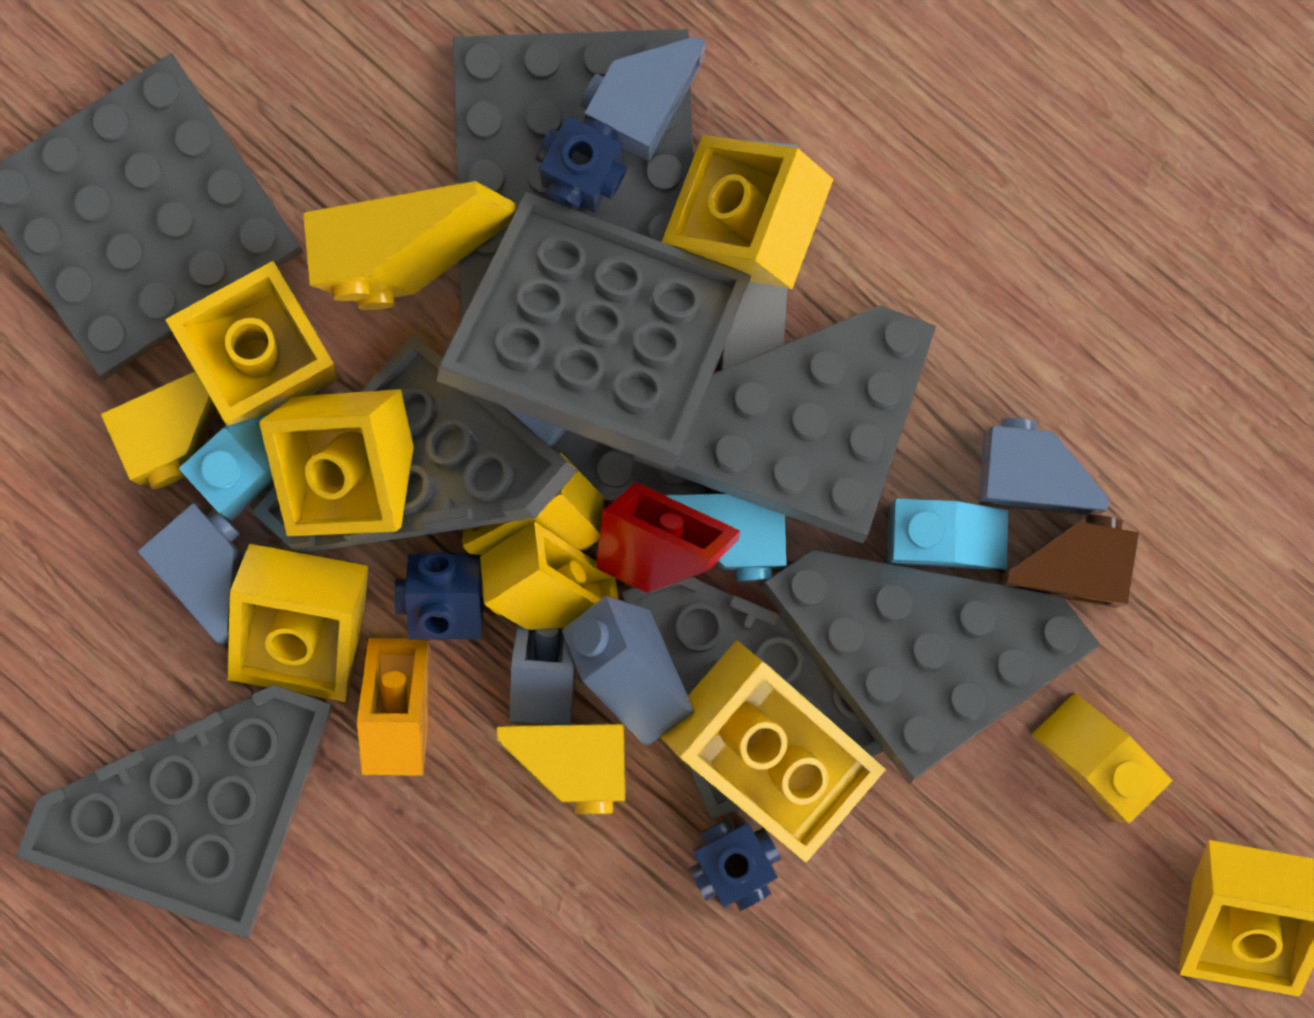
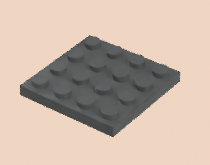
(137, 214)
(595, 330)

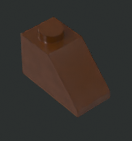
(1081, 564)

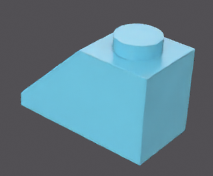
(231, 468)
(946, 535)
(761, 537)

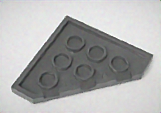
(811, 421)
(467, 461)
(703, 624)
(925, 651)
(192, 815)

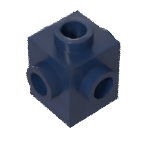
(587, 183)
(441, 596)
(719, 843)

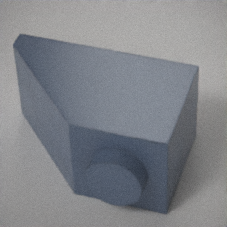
(644, 93)
(1035, 472)
(198, 565)
(628, 667)
(542, 677)

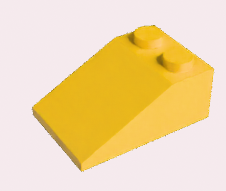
(399, 241)
(772, 752)

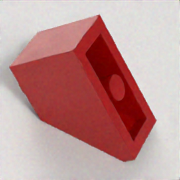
(658, 540)

